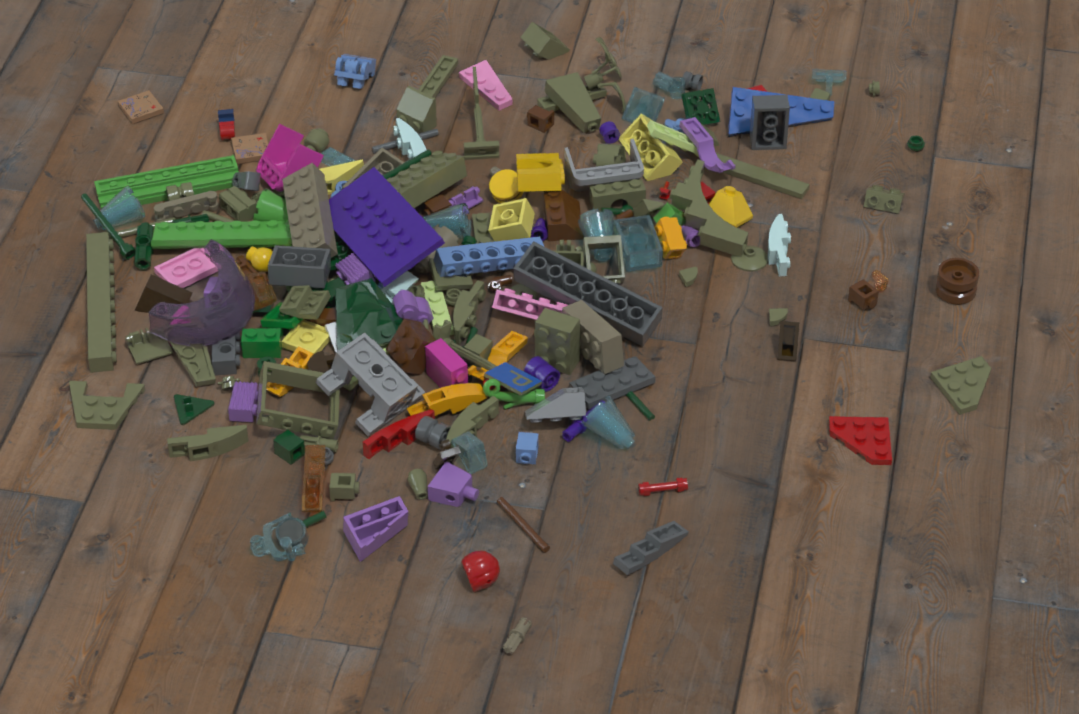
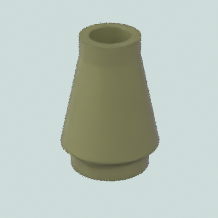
(418, 481)

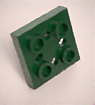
(697, 107)

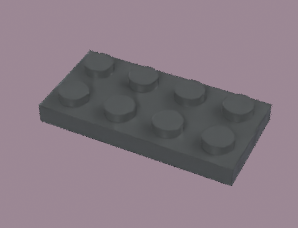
(616, 383)

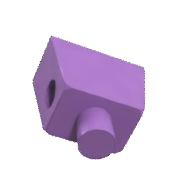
(451, 486)

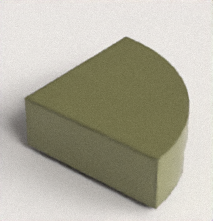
(688, 275)
(777, 315)

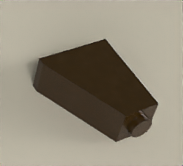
(160, 291)

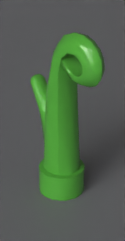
(513, 398)

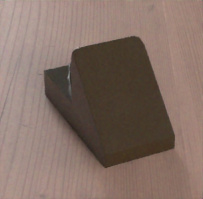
(788, 340)

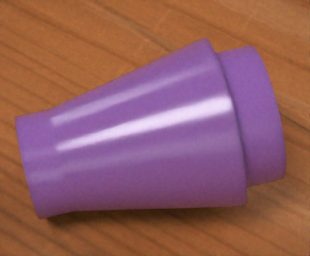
(690, 236)

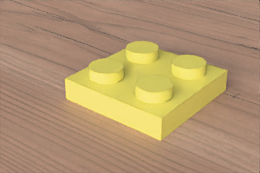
(307, 336)

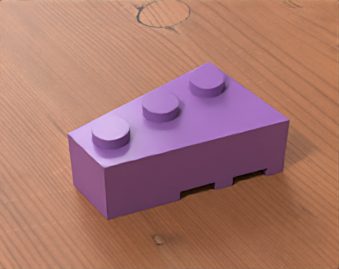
(375, 526)

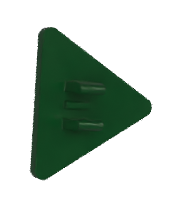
(190, 407)

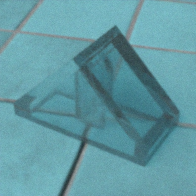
(472, 452)

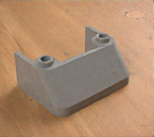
(583, 178)

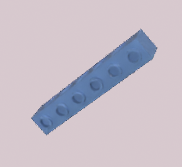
(481, 256)

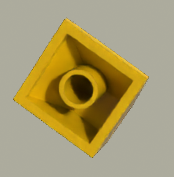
(731, 206)

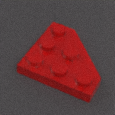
(864, 436)

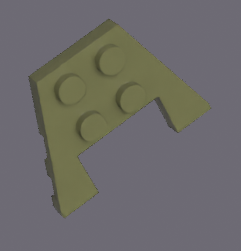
(100, 411)

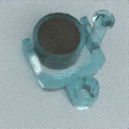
(290, 535)

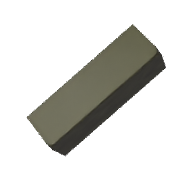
(648, 207)

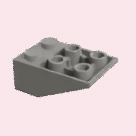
(563, 403)

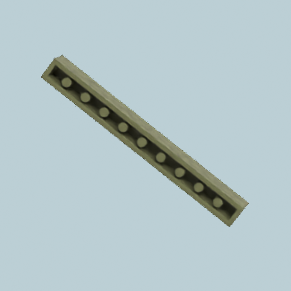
(100, 302)

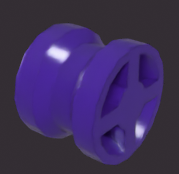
(609, 132)

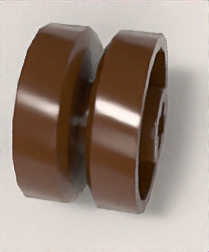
(957, 280)

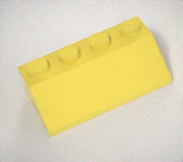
(656, 155)

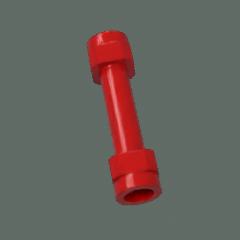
(680, 484)

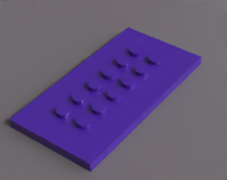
(381, 227)

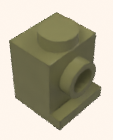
(343, 486)

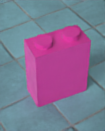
(445, 365)

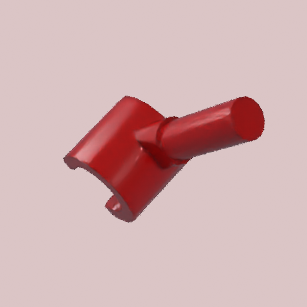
(665, 192)

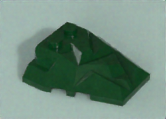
(367, 310)

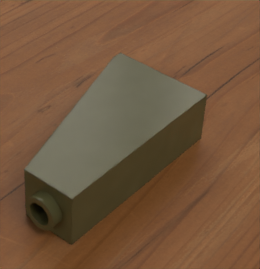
(574, 100)

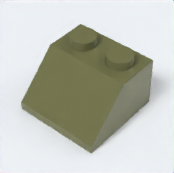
(543, 42)
(417, 110)

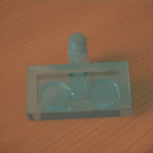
(830, 76)

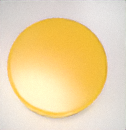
(505, 186)

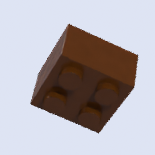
(409, 346)

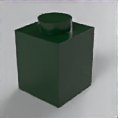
(289, 447)

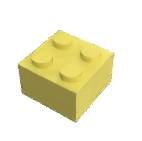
(511, 220)

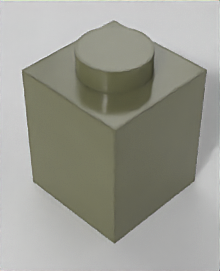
(480, 346)

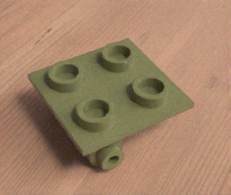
(147, 346)

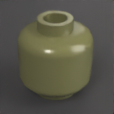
(317, 140)

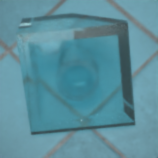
(643, 102)

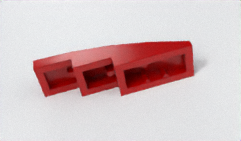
(394, 434)

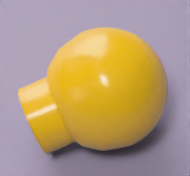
(259, 258)

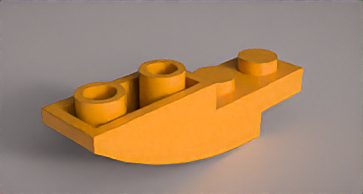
(450, 397)

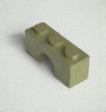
(605, 194)

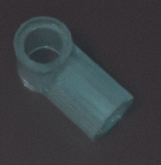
(674, 85)

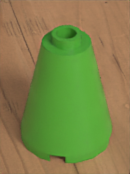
(271, 207)

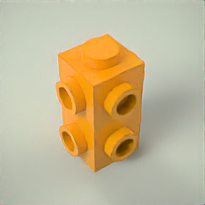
(670, 237)

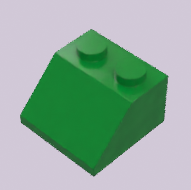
(262, 342)

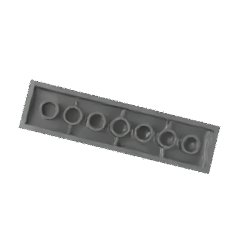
(570, 282)

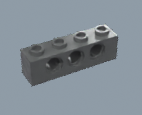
(225, 355)

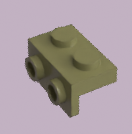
(884, 199)

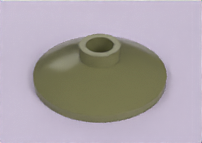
(751, 260)

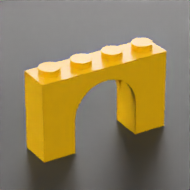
(540, 172)

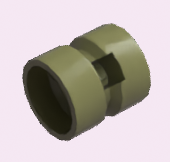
(174, 192)

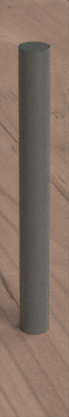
(389, 145)

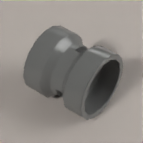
(693, 81)

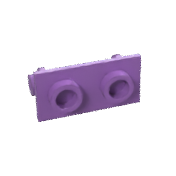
(470, 197)

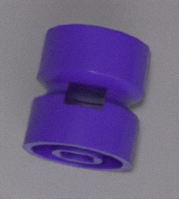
(543, 371)

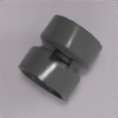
(431, 432)

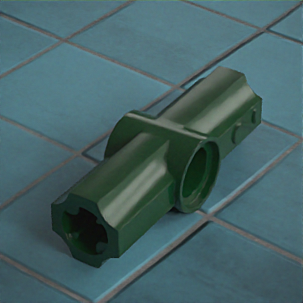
(144, 250)

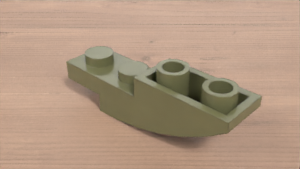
(465, 310)
(474, 418)
(209, 445)

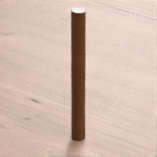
(523, 524)

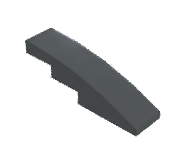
(652, 547)

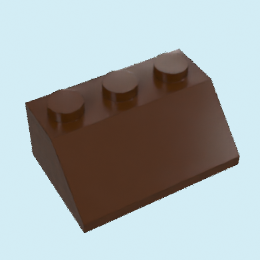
(562, 216)

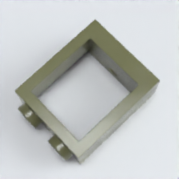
(604, 242)

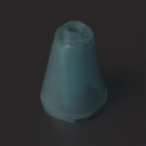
(121, 209)
(453, 218)
(598, 224)
(610, 424)

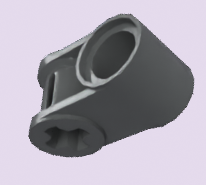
(247, 180)

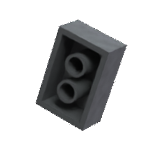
(769, 122)
(299, 266)

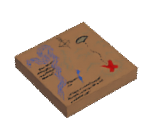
(140, 107)
(249, 147)

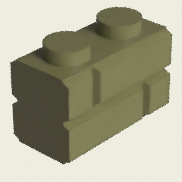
(238, 204)

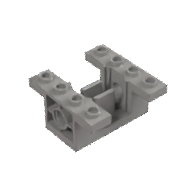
(377, 376)

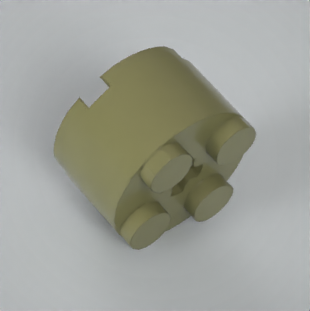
(609, 154)

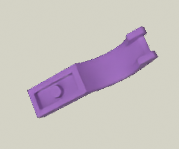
(704, 145)

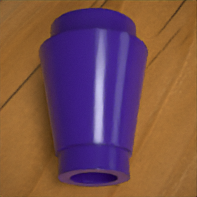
(540, 229)

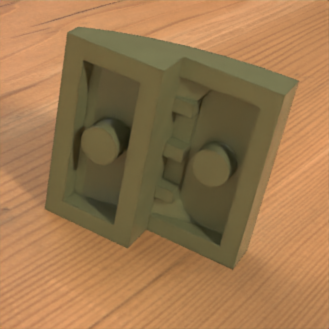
(304, 302)

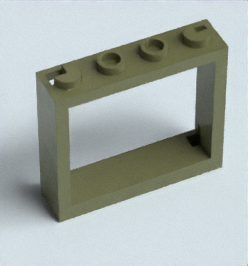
(296, 378)

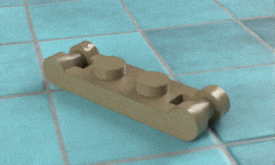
(186, 206)

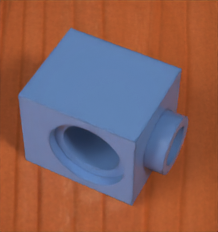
(527, 448)

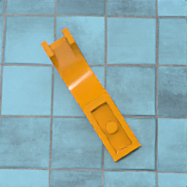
(502, 352)

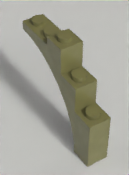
(713, 230)

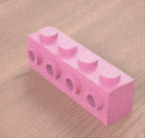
(524, 304)

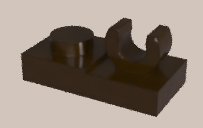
(447, 454)

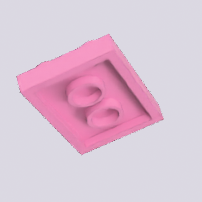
(186, 268)

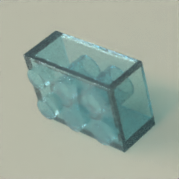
(639, 243)

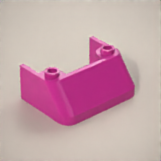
(285, 156)

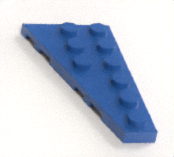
(801, 110)

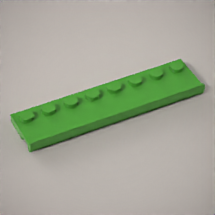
(151, 185)
(225, 233)

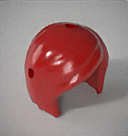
(481, 569)

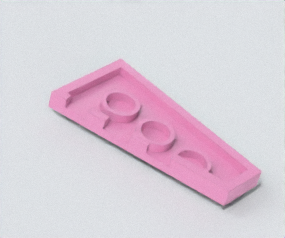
(488, 85)

